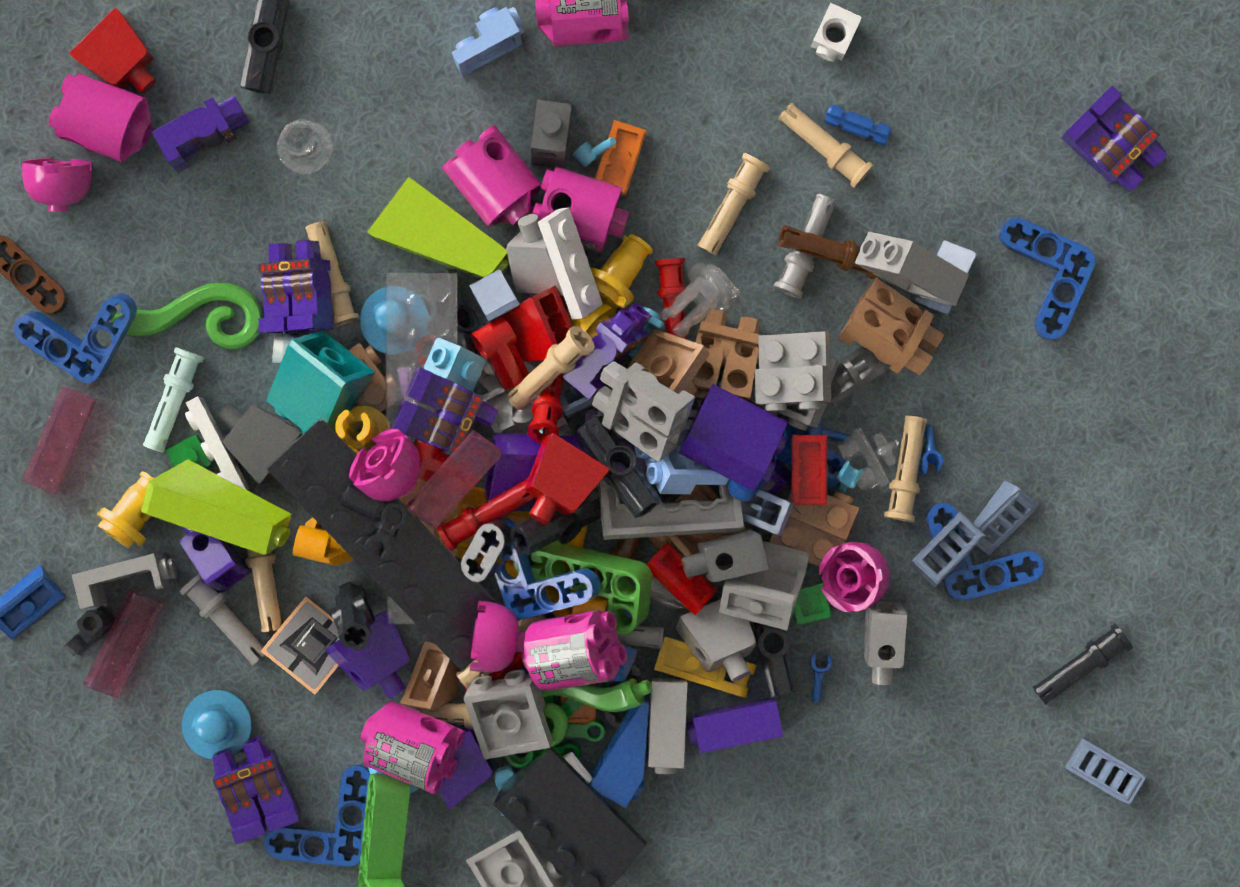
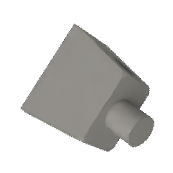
(530, 259)
(885, 626)
(718, 640)

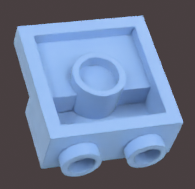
(498, 35)
(678, 473)

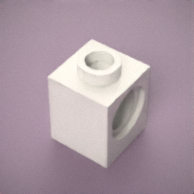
(835, 18)

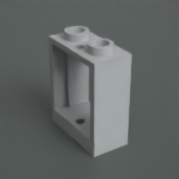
(911, 268)
(667, 725)

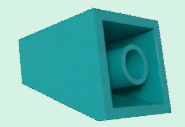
(317, 381)

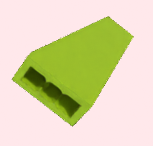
(432, 230)
(216, 507)

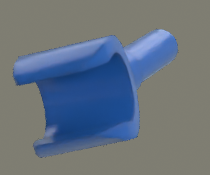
(830, 433)
(931, 455)
(818, 677)

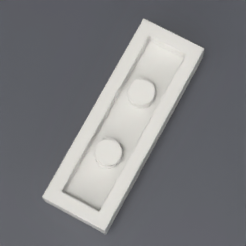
(570, 263)
(202, 419)

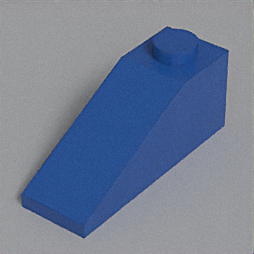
(621, 765)

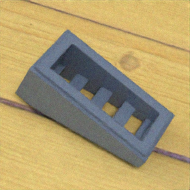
(1015, 515)
(926, 571)
(1131, 788)

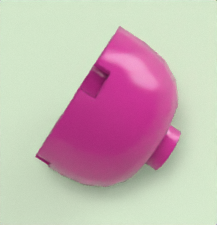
(57, 181)
(388, 467)
(854, 576)
(495, 638)

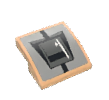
(302, 644)

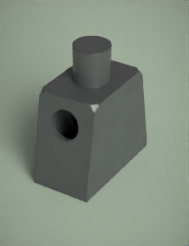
(551, 133)
(256, 438)
(742, 556)

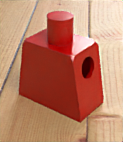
(116, 53)
(539, 324)
(561, 478)

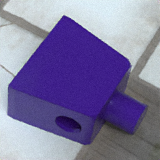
(218, 563)
(377, 661)
(469, 773)

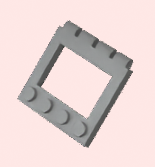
(669, 517)

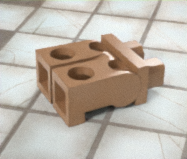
(892, 329)
(730, 349)

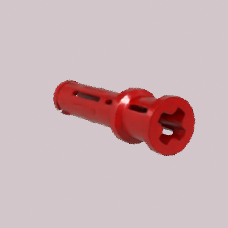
(671, 286)
(547, 411)
(472, 519)

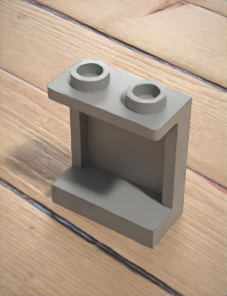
(90, 583)
(770, 594)

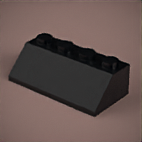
(569, 821)

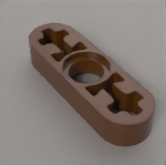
(50, 285)

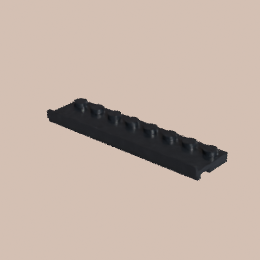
(419, 571)

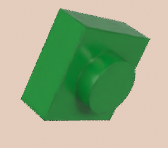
(188, 449)
(811, 605)

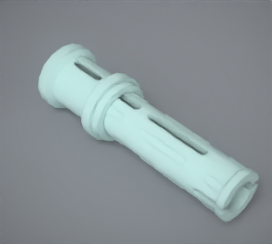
(177, 384)

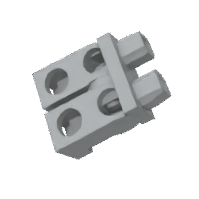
(642, 409)

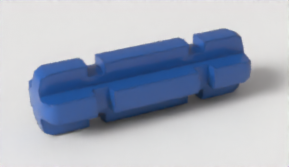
(857, 125)

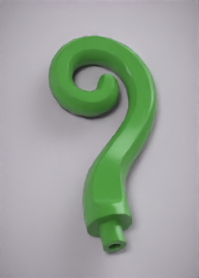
(159, 320)
(613, 699)

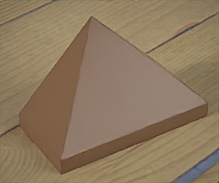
(432, 680)

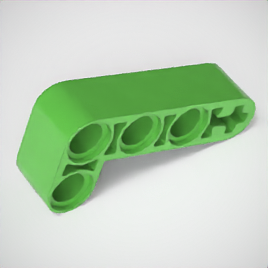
(614, 585)
(384, 832)

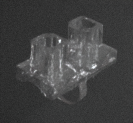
(875, 472)

